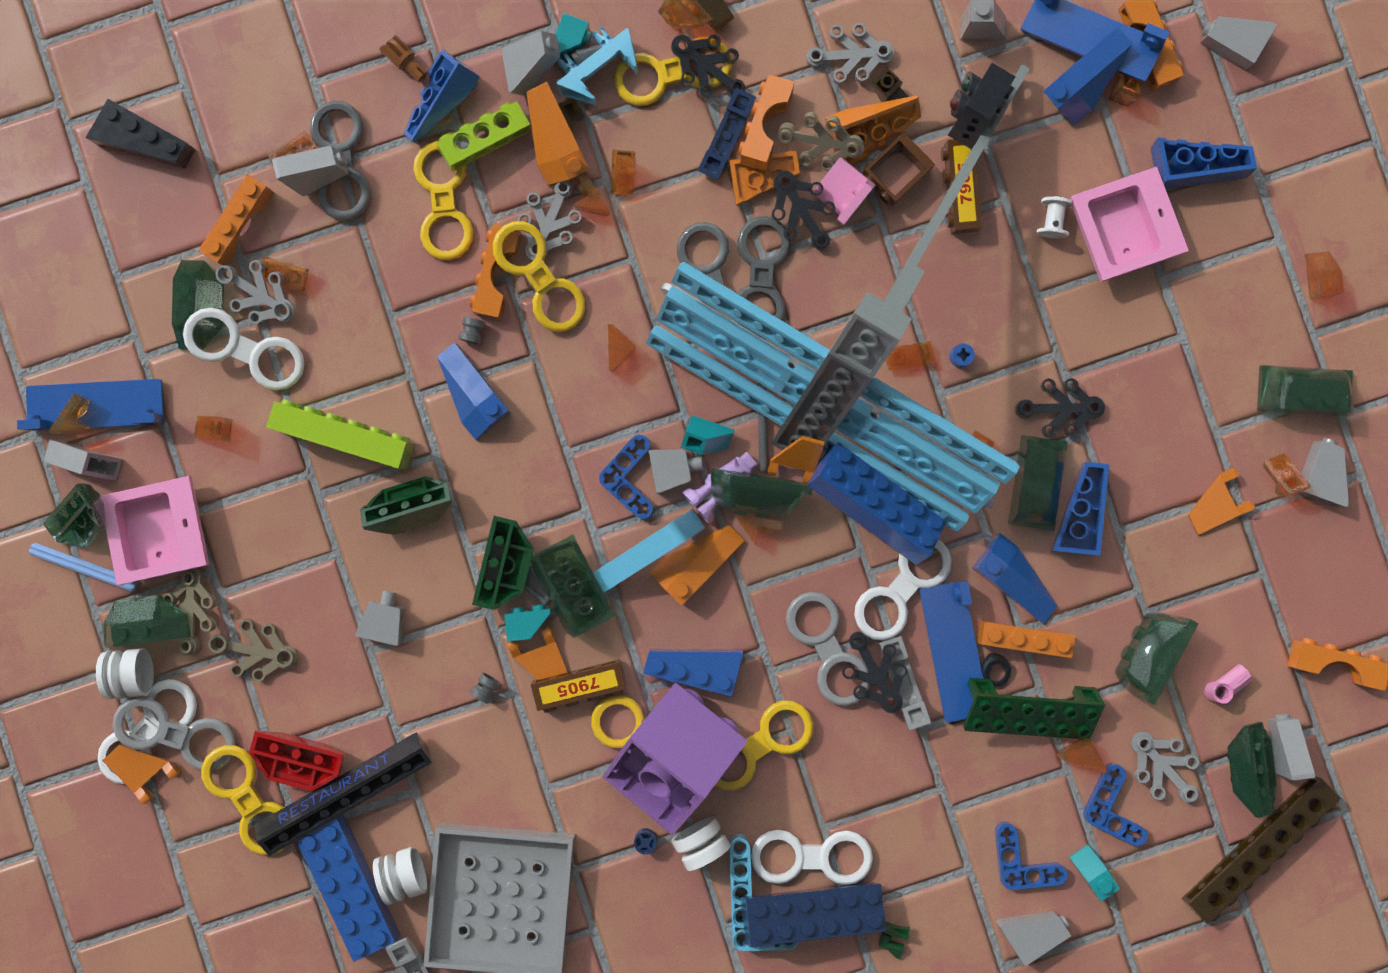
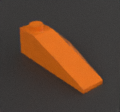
(877, 122)
(554, 143)
(691, 566)

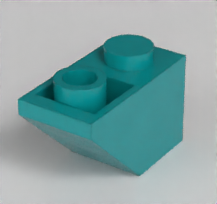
(706, 436)
(524, 624)

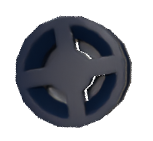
(645, 845)

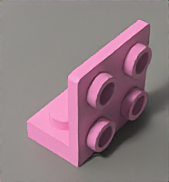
(844, 188)

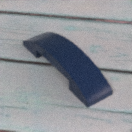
(727, 134)

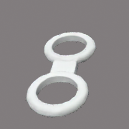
(243, 349)
(900, 591)
(149, 724)
(812, 857)

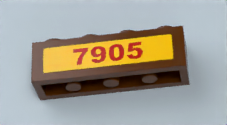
(965, 210)
(579, 685)

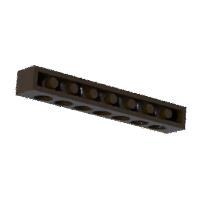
(1249, 848)

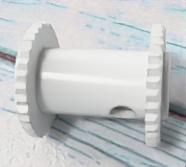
(1055, 216)

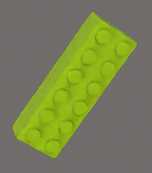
(336, 434)

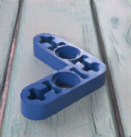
(621, 482)
(1106, 815)
(1015, 867)

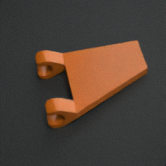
(801, 454)
(1217, 504)
(542, 661)
(137, 767)

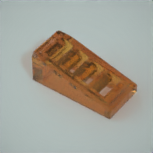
(290, 145)

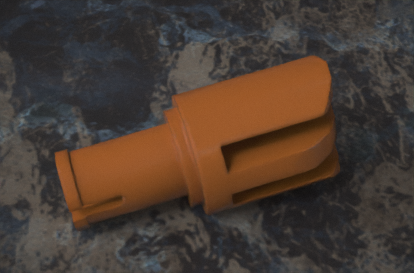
(403, 57)

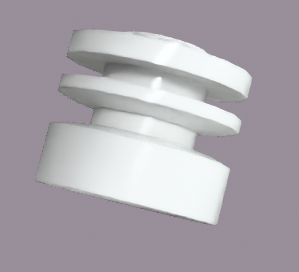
(124, 673)
(400, 875)

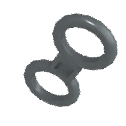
(345, 147)
(712, 270)
(762, 270)

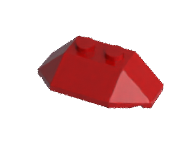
(295, 759)

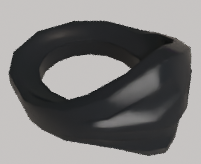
(992, 659)

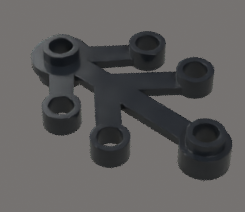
(705, 63)
(800, 206)
(1063, 407)
(877, 675)

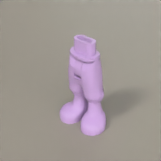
(743, 464)

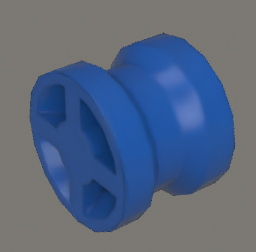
(957, 356)

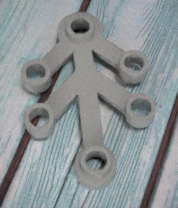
(853, 54)
(548, 223)
(259, 293)
(1162, 764)

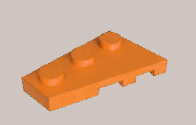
(752, 182)

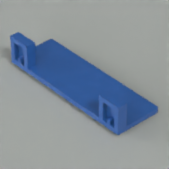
(1082, 29)
(110, 404)
(951, 645)

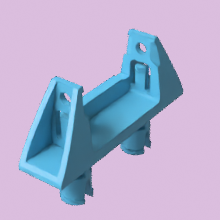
(573, 85)

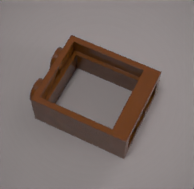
(913, 153)

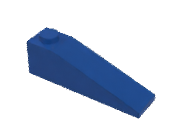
(448, 87)
(473, 397)
(1011, 573)

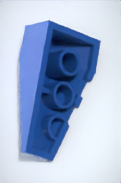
(1083, 83)

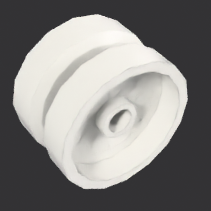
(701, 843)

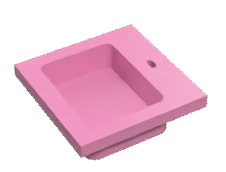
(1124, 224)
(150, 530)

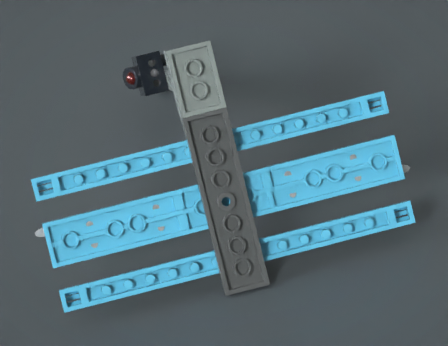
(831, 395)

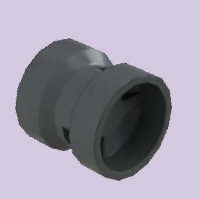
(472, 328)
(485, 688)

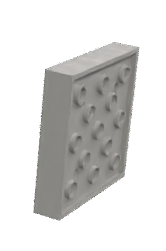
(499, 899)

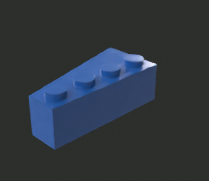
(1191, 163)
(1084, 514)
(703, 669)

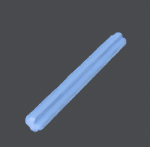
(78, 565)

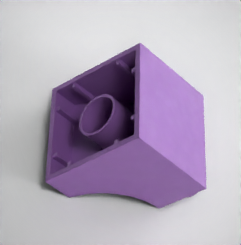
(675, 758)

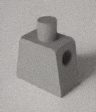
(672, 468)
(383, 620)

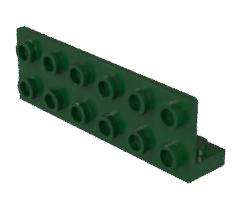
(1033, 715)

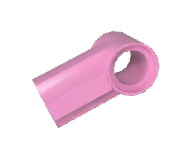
(1229, 683)

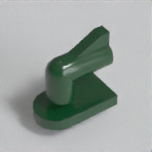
(893, 947)

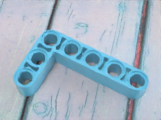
(648, 550)
(744, 880)

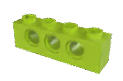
(498, 137)

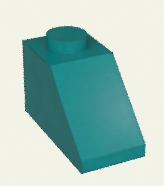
(572, 34)
(1094, 873)

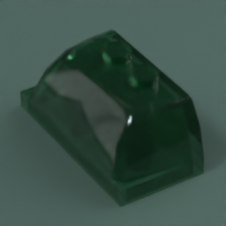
(1305, 390)
(1038, 482)
(756, 493)
(571, 587)
(1153, 654)

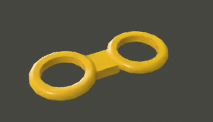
(668, 73)
(442, 206)
(539, 276)
(601, 706)
(762, 742)
(243, 797)

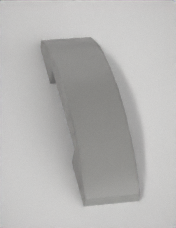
(913, 706)
(407, 957)

